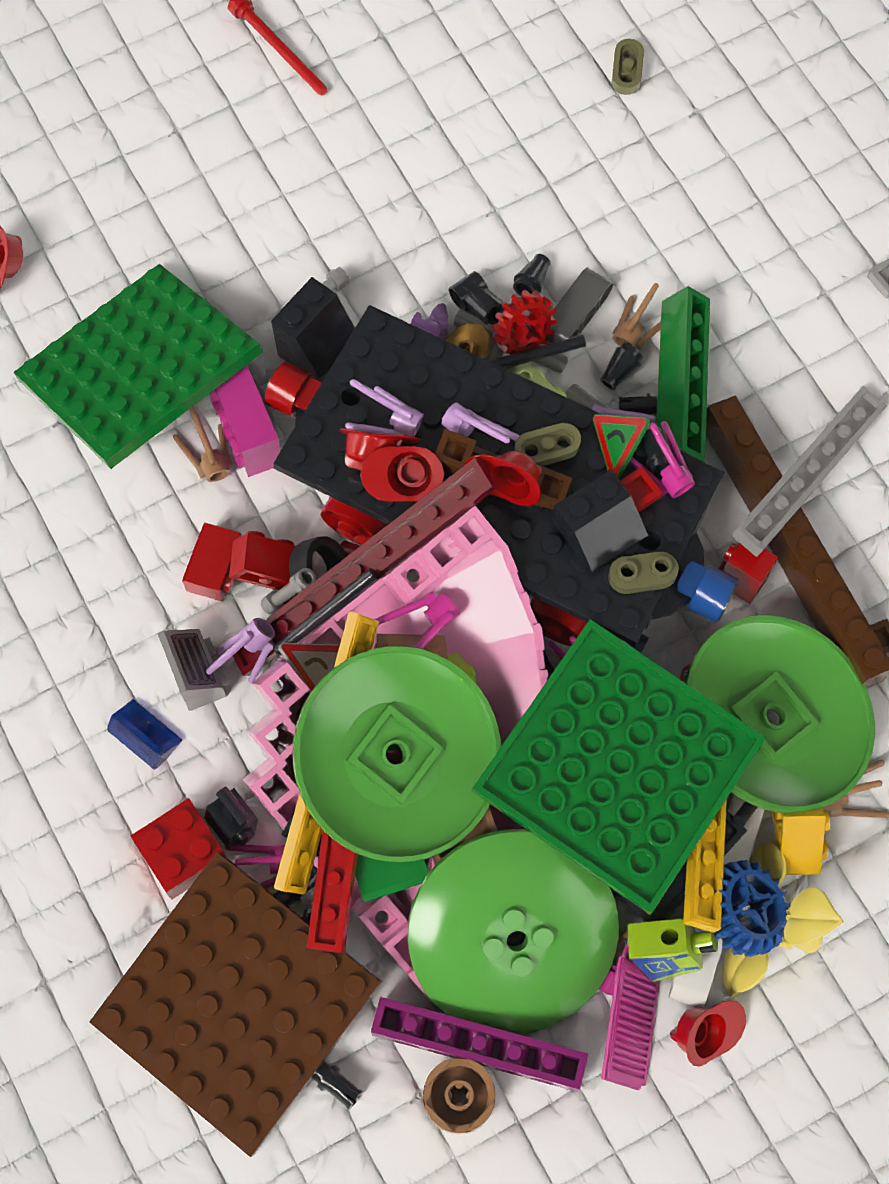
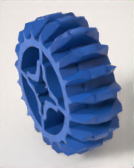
(763, 924)

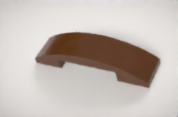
(456, 449)

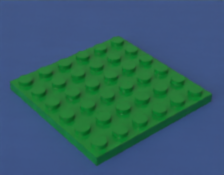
(137, 364)
(619, 766)

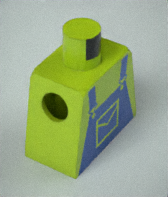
(668, 948)

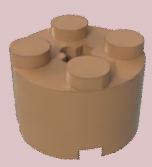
(437, 1096)

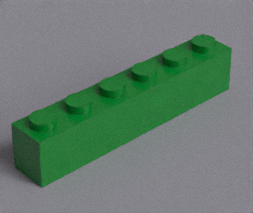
(684, 369)

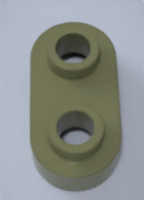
(627, 69)
(545, 444)
(645, 575)

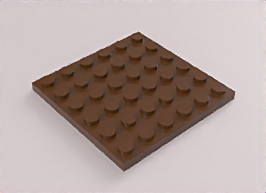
(234, 1004)

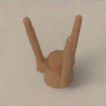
(631, 330)
(214, 464)
(836, 808)

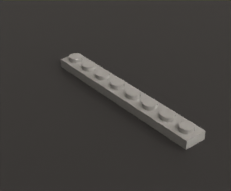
(808, 471)

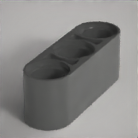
(579, 305)

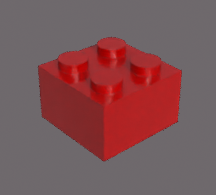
(177, 847)

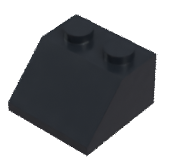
(599, 521)

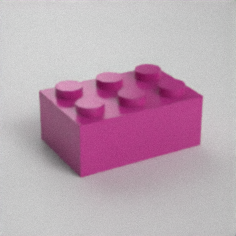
(246, 423)

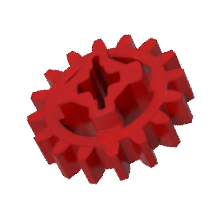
(524, 322)

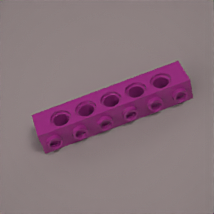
(479, 1043)

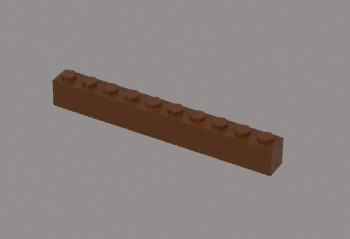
(796, 544)

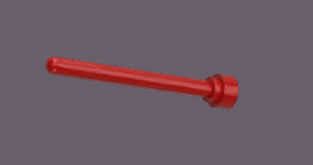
(245, 11)

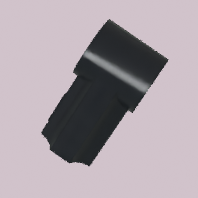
(475, 296)

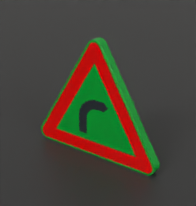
(619, 439)

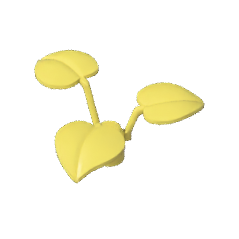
(807, 922)

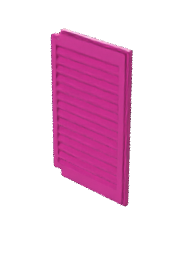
(630, 1026)

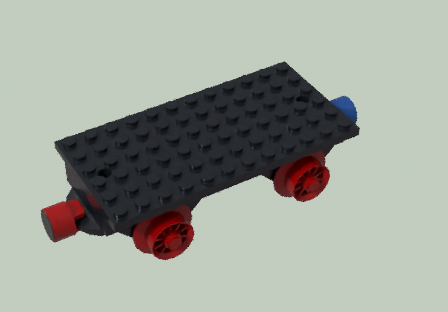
(432, 377)

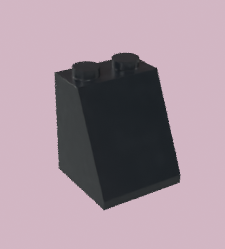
(312, 329)

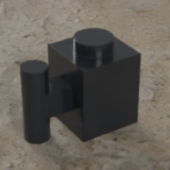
(231, 818)

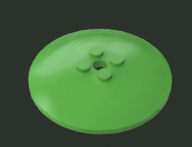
(820, 704)
(445, 745)
(485, 894)

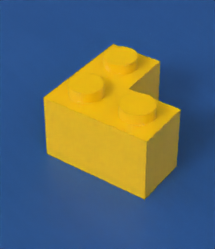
(802, 840)

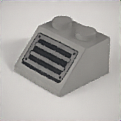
(188, 659)

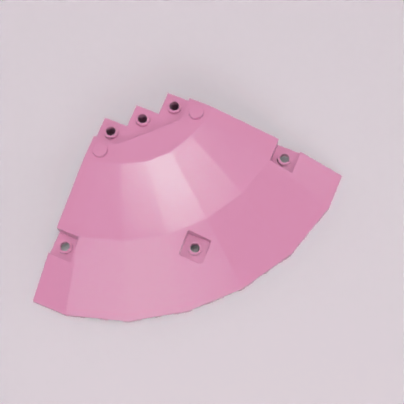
(491, 634)

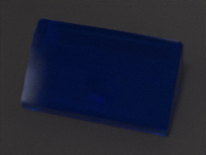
(143, 734)

